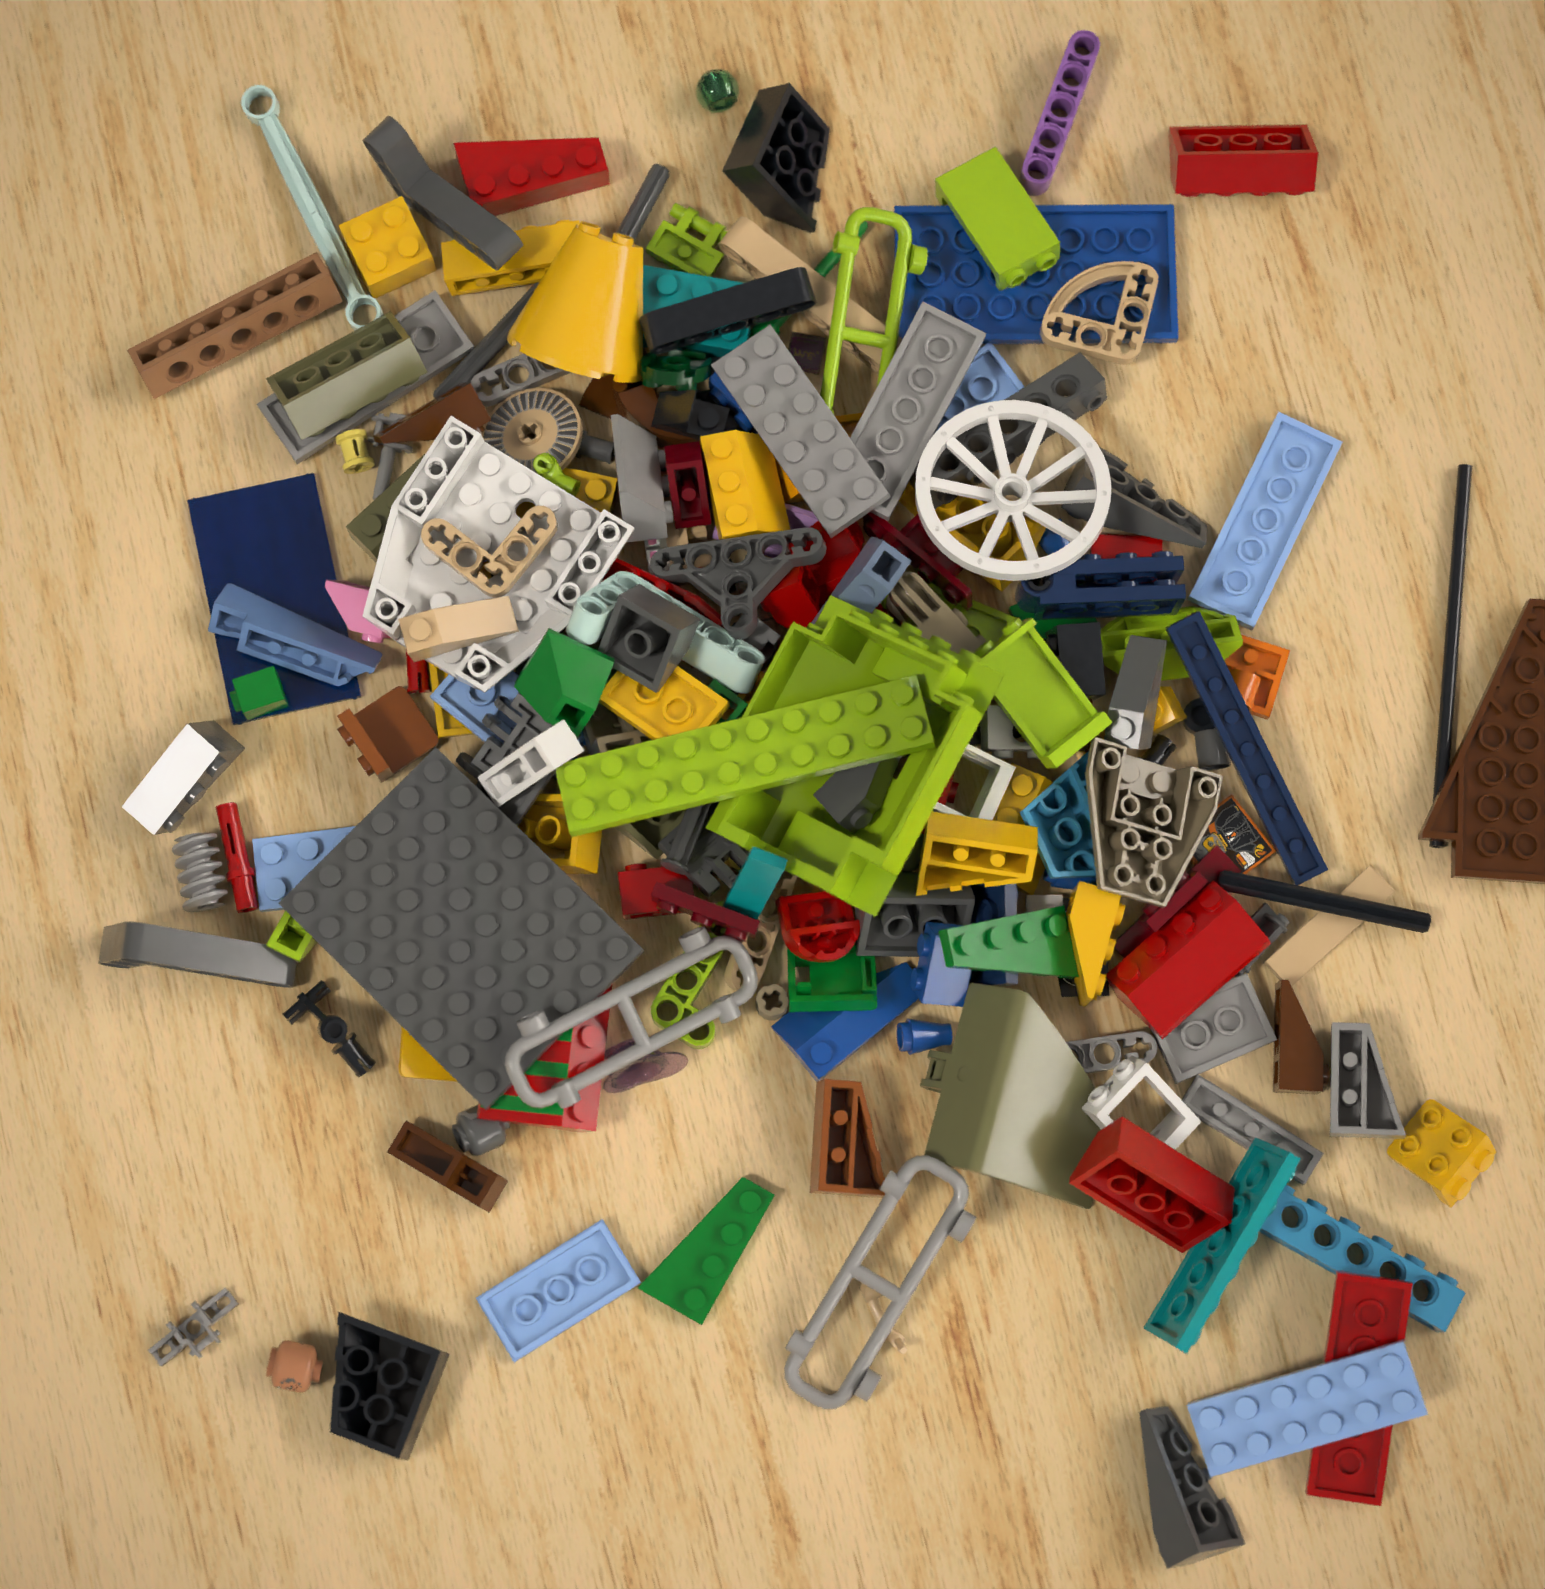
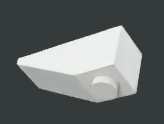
(530, 763)

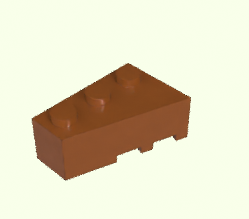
(843, 1142)

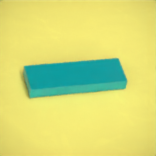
(755, 883)

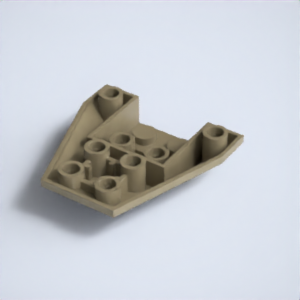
(1145, 821)

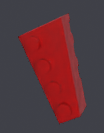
(529, 172)

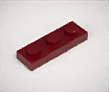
(704, 912)

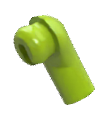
(548, 468)

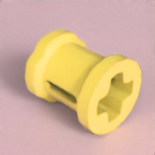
(354, 451)

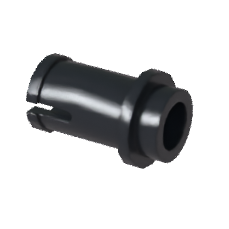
(1159, 750)

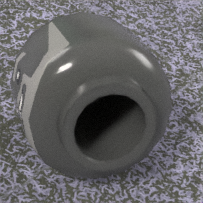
(476, 1134)

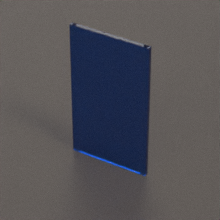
(277, 548)

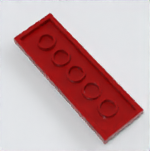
(1363, 1316)

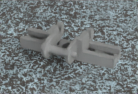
(206, 1324)

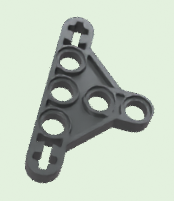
(756, 569)

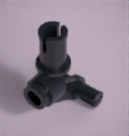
(331, 1028)

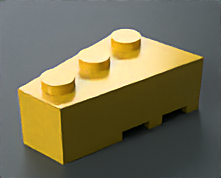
(974, 852)

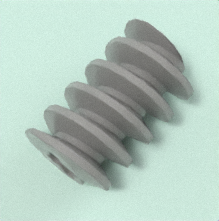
(198, 872)

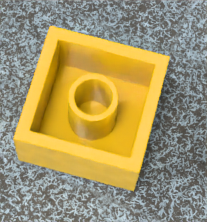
(387, 247)

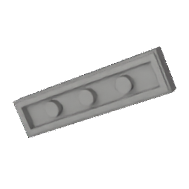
(1243, 1124)

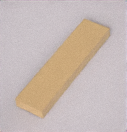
(1325, 930)

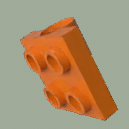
(1258, 673)

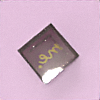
(807, 351)

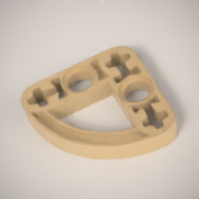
(1109, 334)

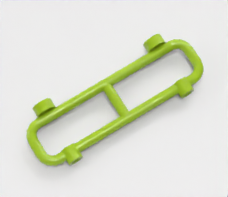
(908, 259)

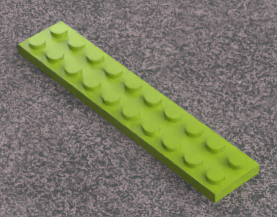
(744, 756)

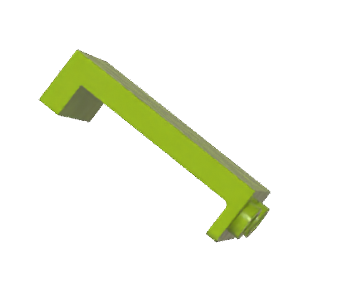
(999, 218)
(1040, 694)

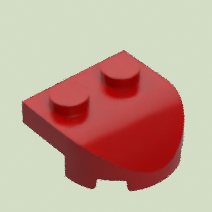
(817, 926)

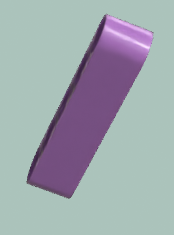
(1064, 98)

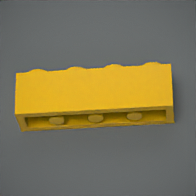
(469, 274)

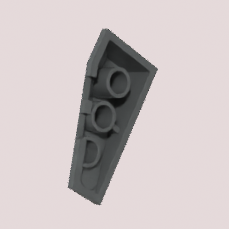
(1184, 1508)

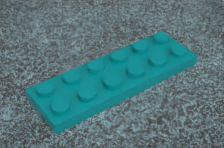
(1216, 1260)

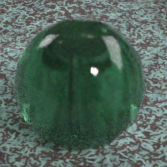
(717, 90)

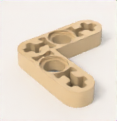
(499, 560)

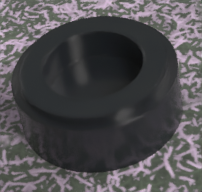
(1197, 717)

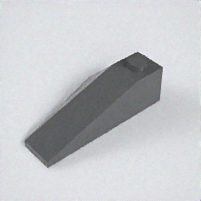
(1136, 506)

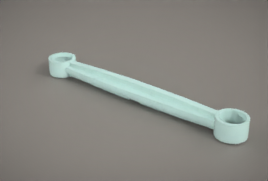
(309, 203)

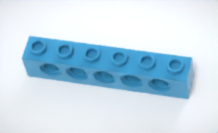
(1443, 1293)

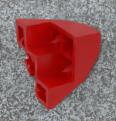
(808, 587)

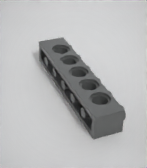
(1072, 378)

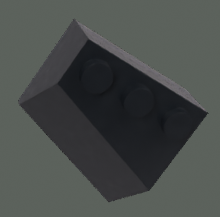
(780, 156)
(382, 1386)

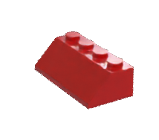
(1242, 159)
(1187, 959)
(1153, 1185)

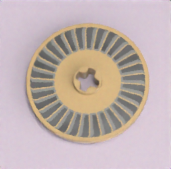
(536, 412)

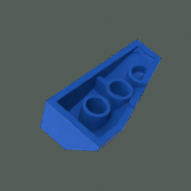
(830, 1037)

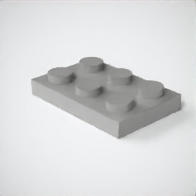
(1217, 1031)

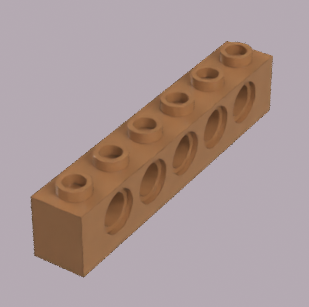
(235, 325)

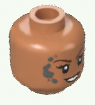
(294, 1366)

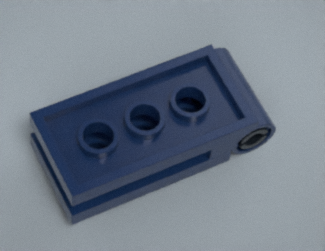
(1107, 588)

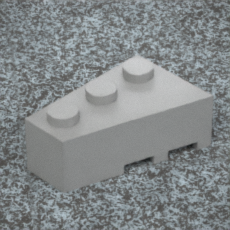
(1359, 1087)

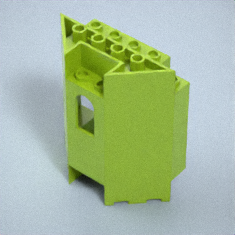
(835, 656)

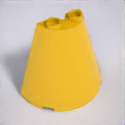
(587, 308)

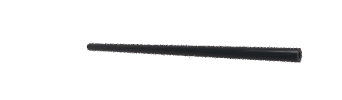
(1452, 632)

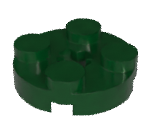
(679, 369)

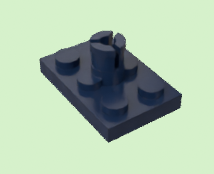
(992, 904)

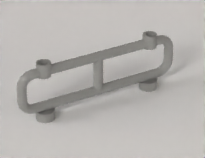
(537, 1029)
(954, 1222)

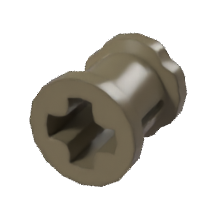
(768, 991)

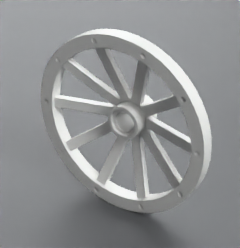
(1014, 485)

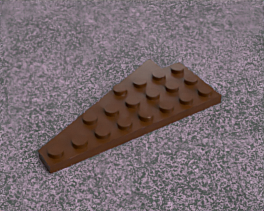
(1496, 783)

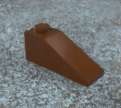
(429, 419)
(1297, 1055)

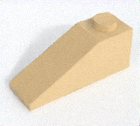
(457, 627)

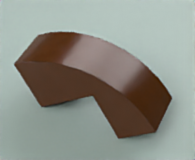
(639, 407)

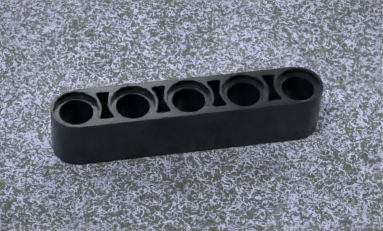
(727, 310)

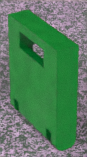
(833, 985)

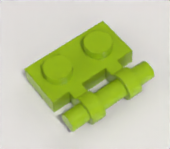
(683, 251)

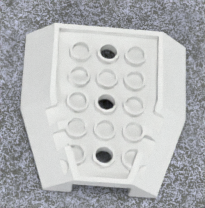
(479, 495)

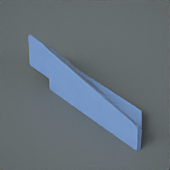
(289, 638)

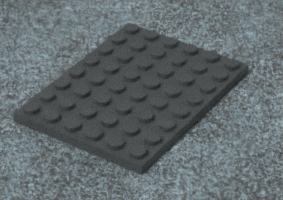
(459, 924)

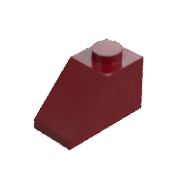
(687, 485)

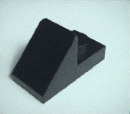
(687, 416)

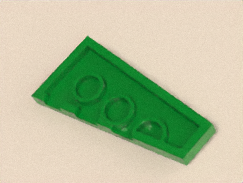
(1019, 943)
(704, 1259)

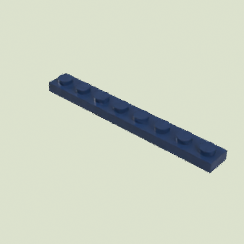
(1246, 748)

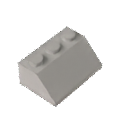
(640, 480)

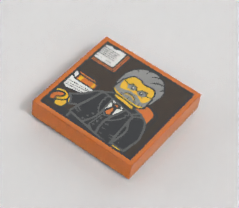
(1235, 836)

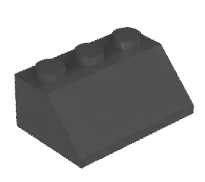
(905, 916)

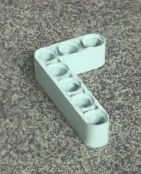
(711, 650)

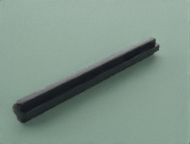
(1324, 901)

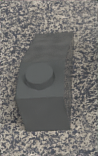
(1136, 693)
(857, 793)

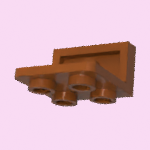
(388, 733)

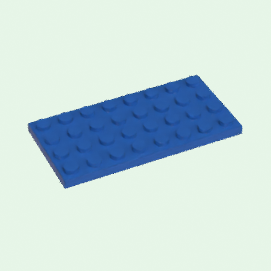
(1089, 235)

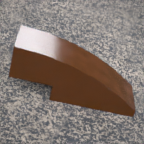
(447, 1166)

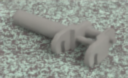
(387, 454)

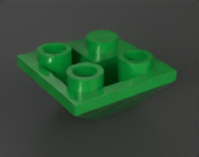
(564, 680)

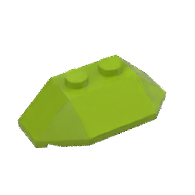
(1118, 631)

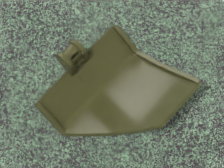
(1011, 1097)

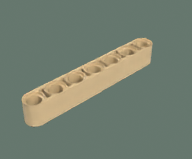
(764, 256)

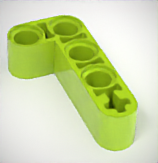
(685, 998)

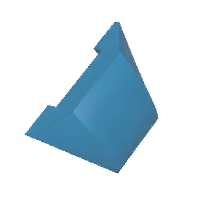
(1064, 825)

